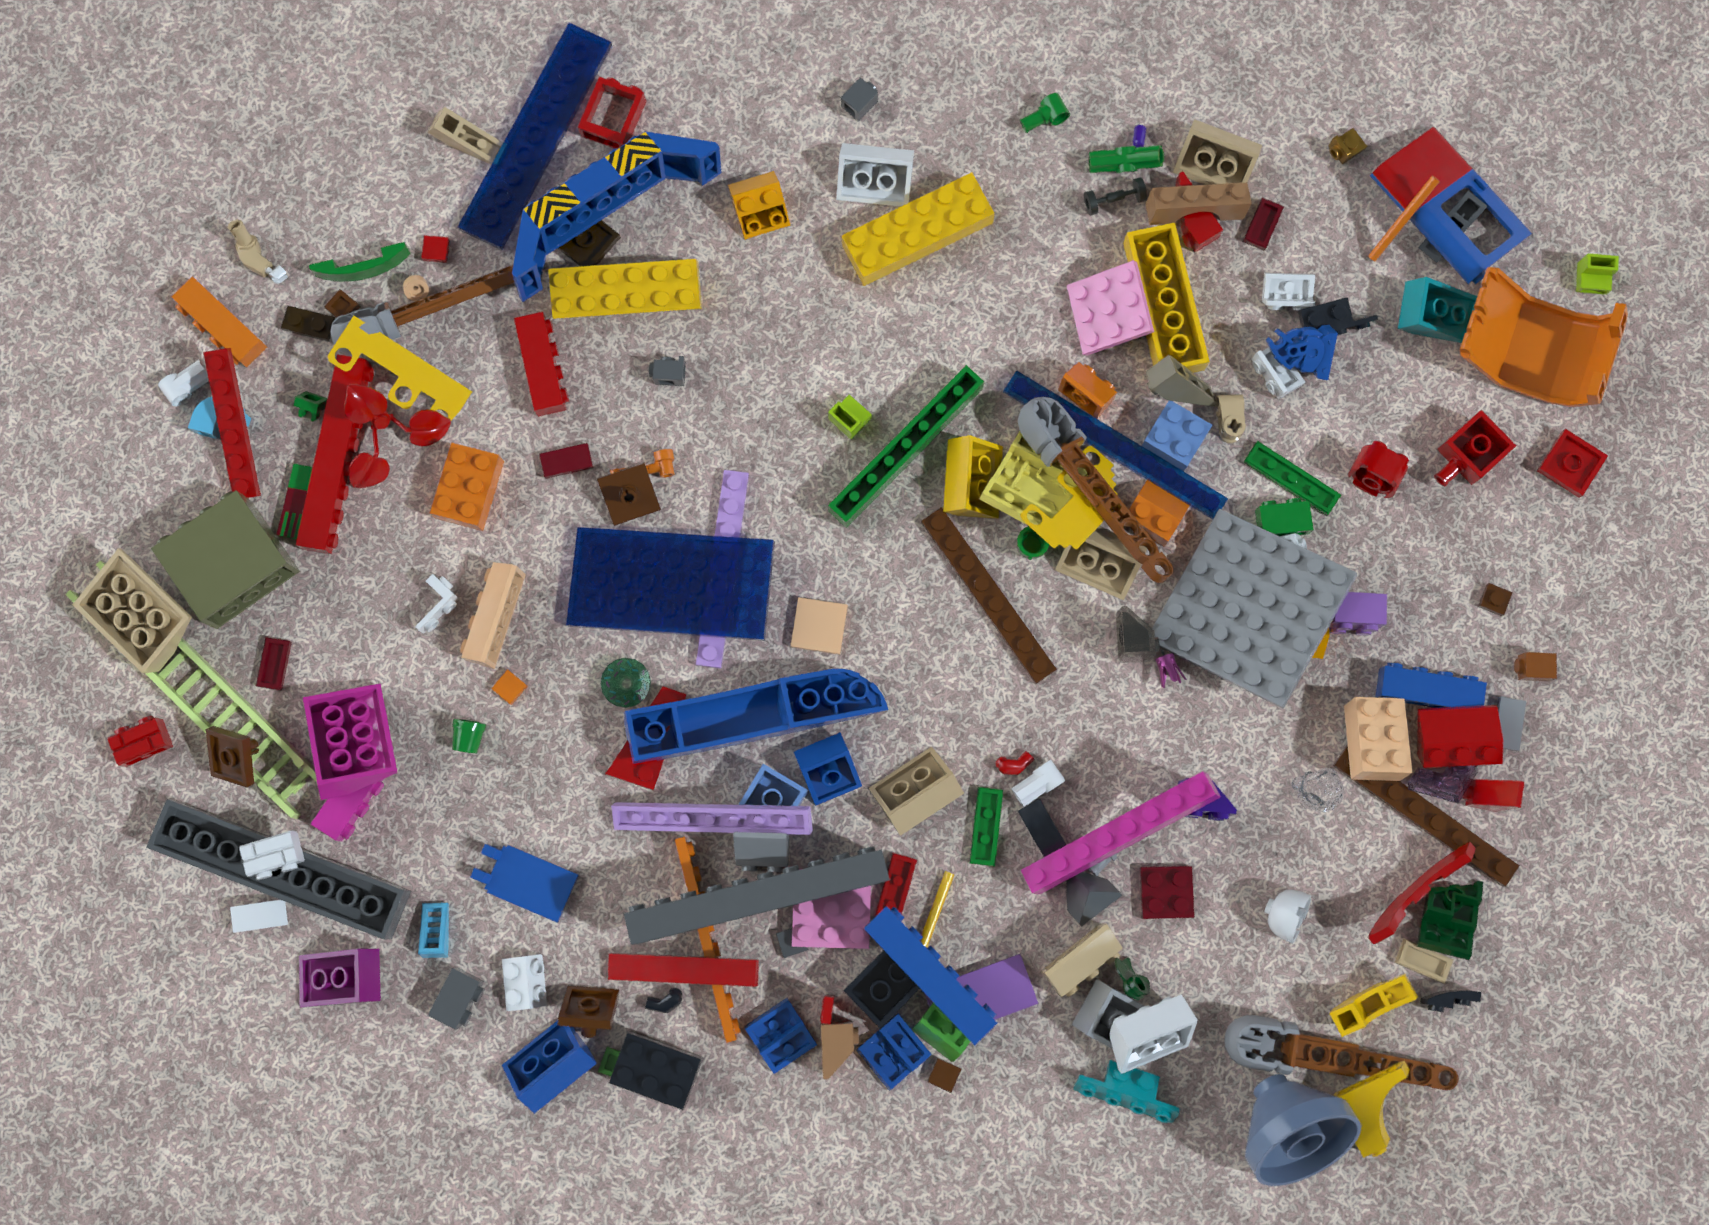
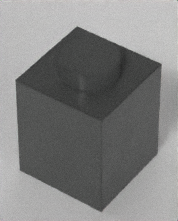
(859, 99)

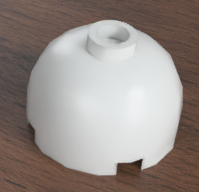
(1287, 913)

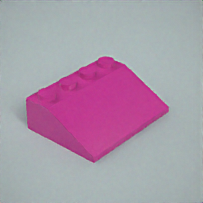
(349, 739)

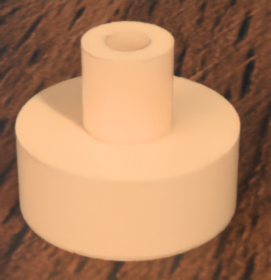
(415, 287)

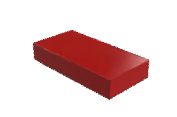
(827, 1009)

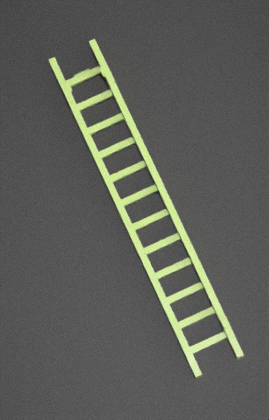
(256, 718)

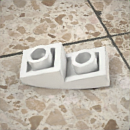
(258, 916)

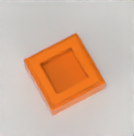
(509, 687)

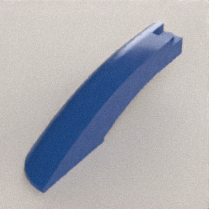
(750, 714)

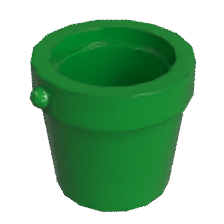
(1031, 544)
(467, 735)

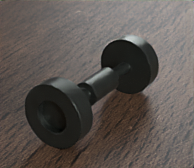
(1139, 190)

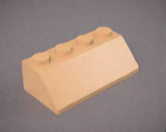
(493, 614)

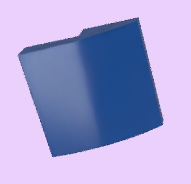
(780, 1035)
(893, 1052)

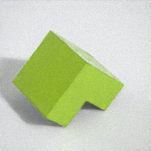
(1596, 273)
(849, 416)

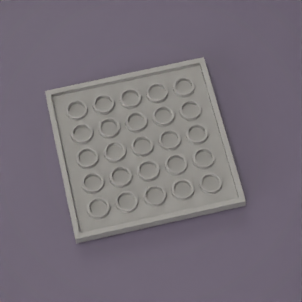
(1252, 607)

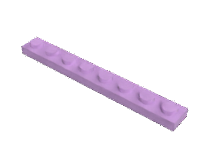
(728, 525)
(712, 818)

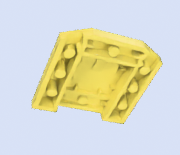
(1025, 481)

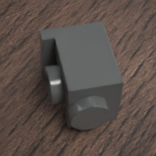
(668, 371)

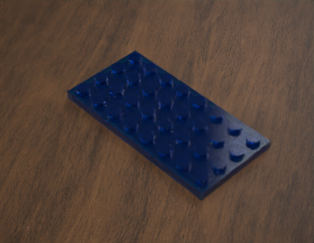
(671, 583)

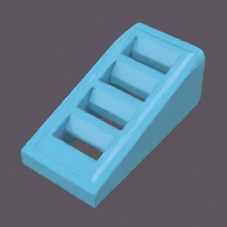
(443, 940)

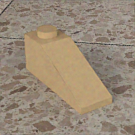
(464, 136)

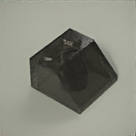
(1134, 638)

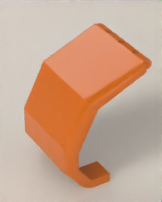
(1540, 345)

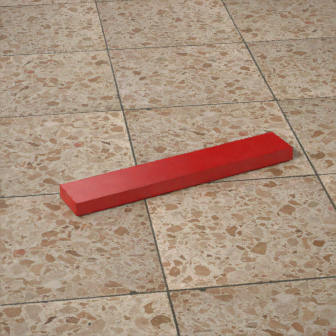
(683, 969)

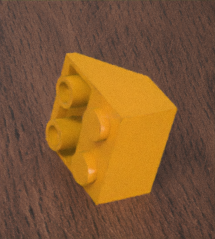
(759, 205)

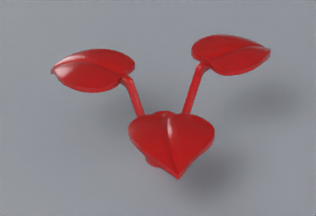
(367, 405)

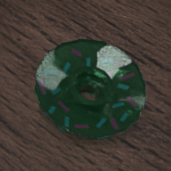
(614, 676)

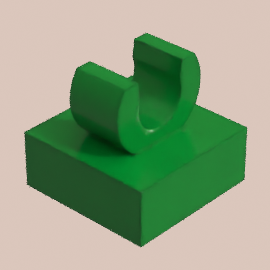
(310, 402)

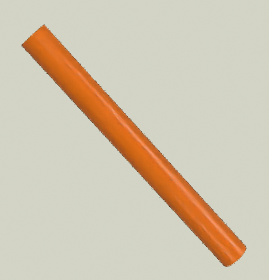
(1403, 218)

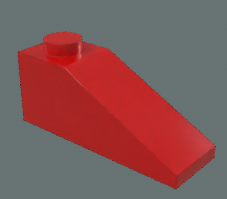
(1199, 227)
(1494, 794)

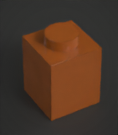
(1536, 666)

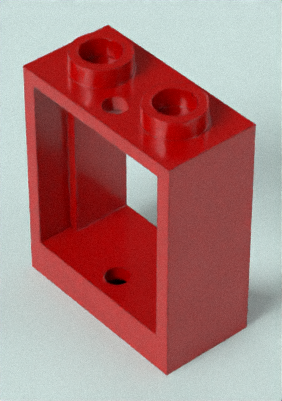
(604, 135)

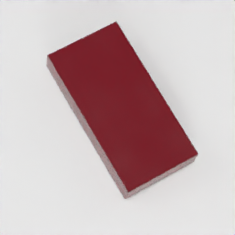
(1263, 224)
(566, 460)
(273, 664)

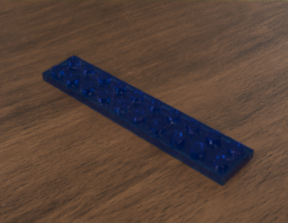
(535, 136)

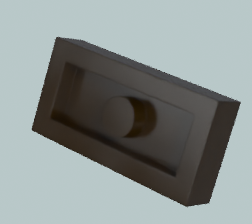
(307, 323)

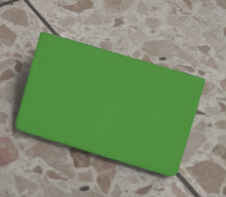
(941, 1033)

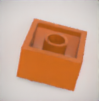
(1087, 389)
(1158, 512)

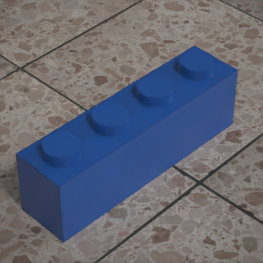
(1429, 689)

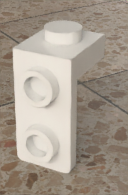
(446, 605)

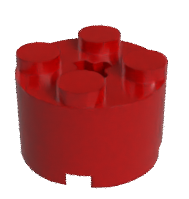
(1378, 469)

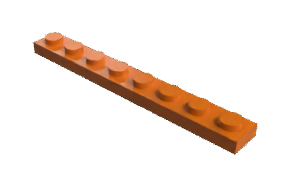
(710, 949)

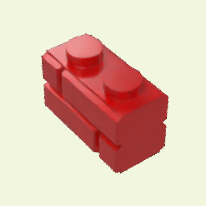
(140, 741)

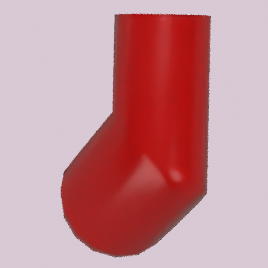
(1014, 767)

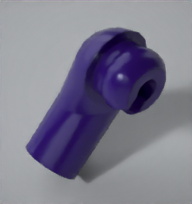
(1139, 136)

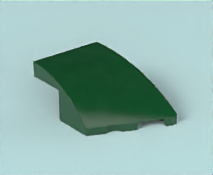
(1450, 919)

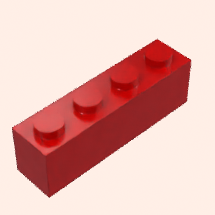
(540, 363)

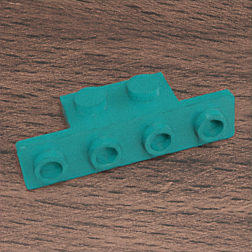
(1130, 1090)

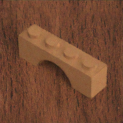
(1169, 204)

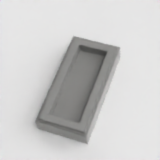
(1511, 718)

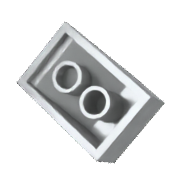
(761, 850)
(1101, 1009)

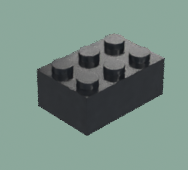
(881, 989)
(656, 1070)

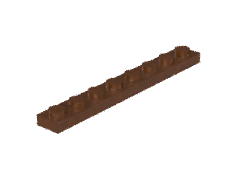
(988, 595)
(1435, 823)

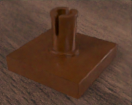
(629, 493)
(231, 756)
(588, 1008)

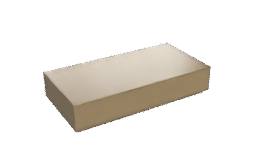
(1424, 961)

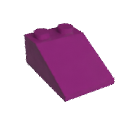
(339, 977)

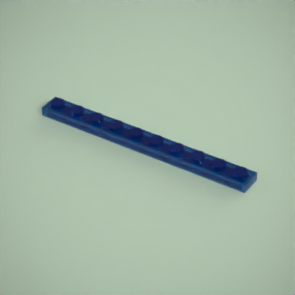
(1125, 450)

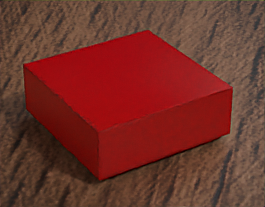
(435, 249)

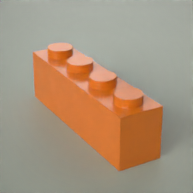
(218, 321)

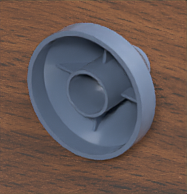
(1297, 1131)

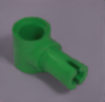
(1051, 111)

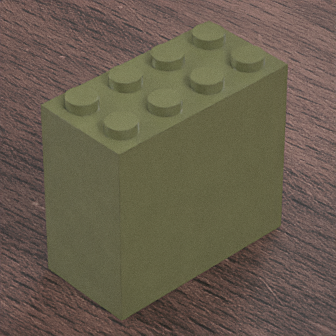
(225, 559)

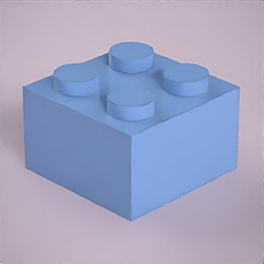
(1176, 435)
(773, 789)

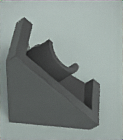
(1089, 896)

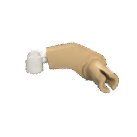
(250, 253)

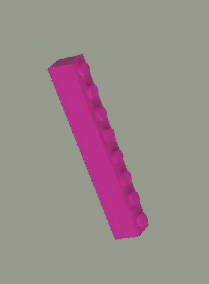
(1120, 833)

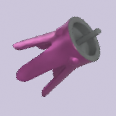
(1168, 663)

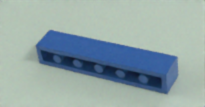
(930, 975)

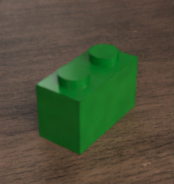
(1285, 517)

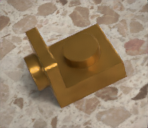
(1346, 146)

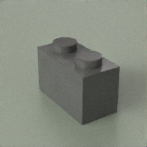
(456, 999)

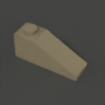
(1178, 383)

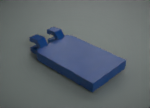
(527, 881)

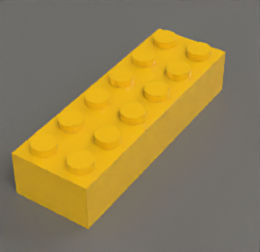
(917, 229)
(625, 288)
(1168, 296)

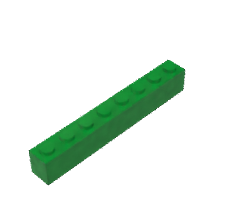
(906, 446)

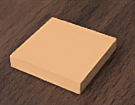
(819, 626)

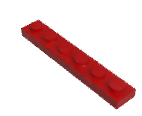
(231, 422)

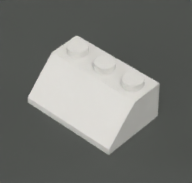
(874, 174)
(1152, 1032)

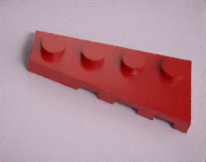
(644, 773)

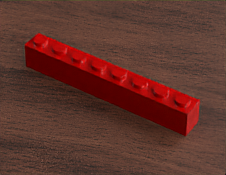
(332, 462)

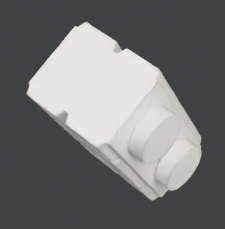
(271, 854)

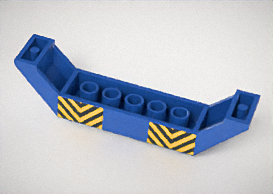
(600, 192)

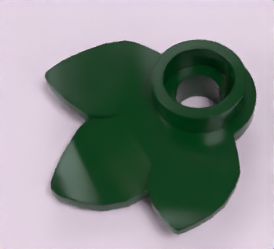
(1134, 985)

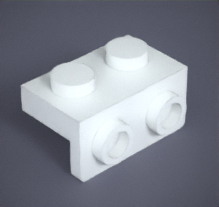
(1288, 290)
(1278, 378)
(524, 982)

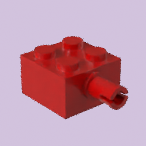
(1473, 450)

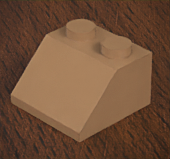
(837, 1045)

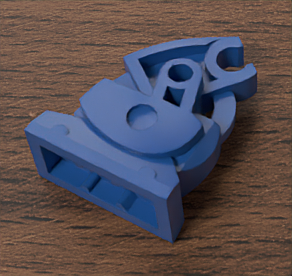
(1306, 349)

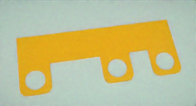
(411, 369)

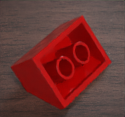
(1459, 736)

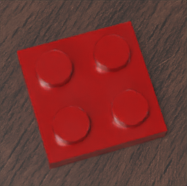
(1572, 463)

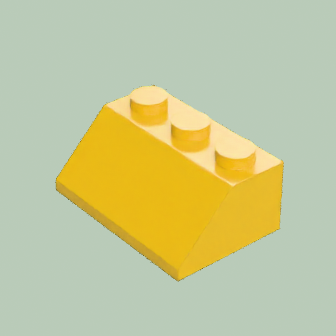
(968, 470)

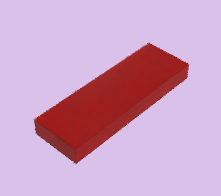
(896, 889)

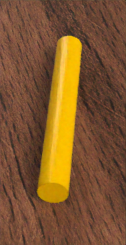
(936, 908)

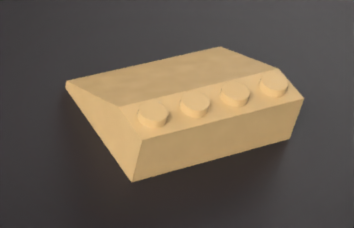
(133, 613)

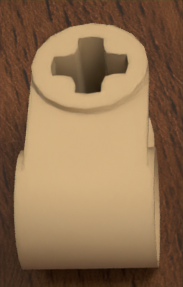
(1230, 413)

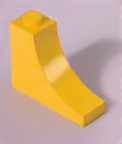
(1367, 1103)

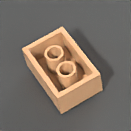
(1377, 739)

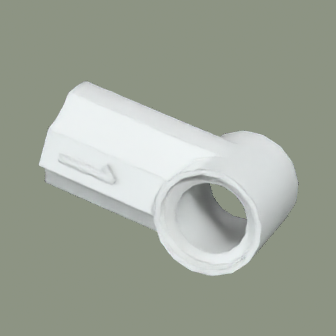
(181, 385)
(1041, 781)

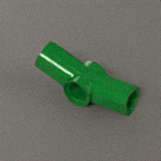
(1126, 159)

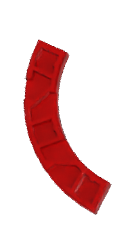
(1394, 914)

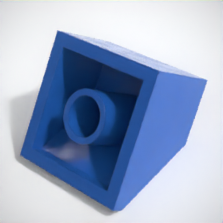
(828, 768)

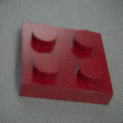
(1167, 892)

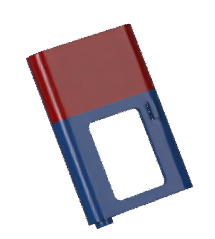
(1434, 156)

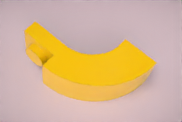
(1371, 1003)

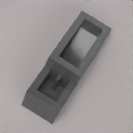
(1463, 215)

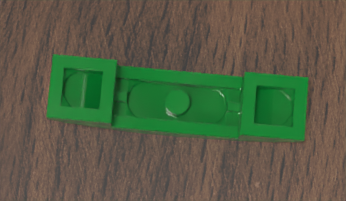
(392, 256)

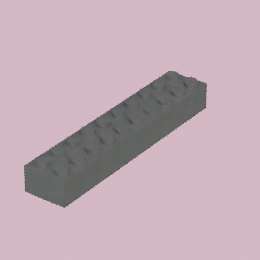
(315, 885)
(757, 896)

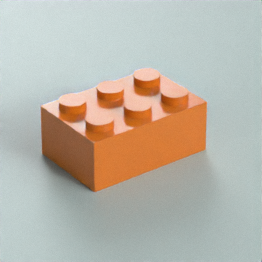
(467, 486)

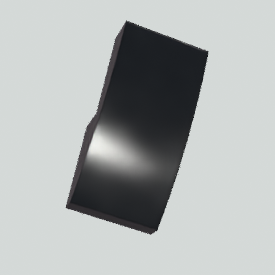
(1042, 827)
(1442, 999)

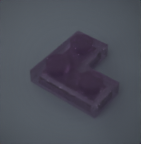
(1447, 785)

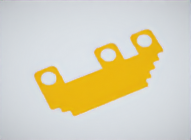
(1078, 516)

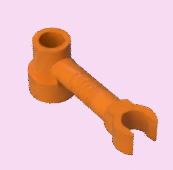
(662, 465)

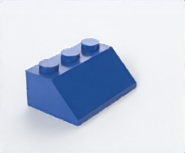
(548, 1066)

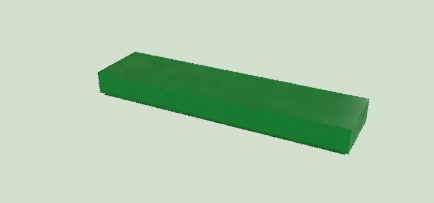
(1292, 478)

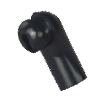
(667, 1003)

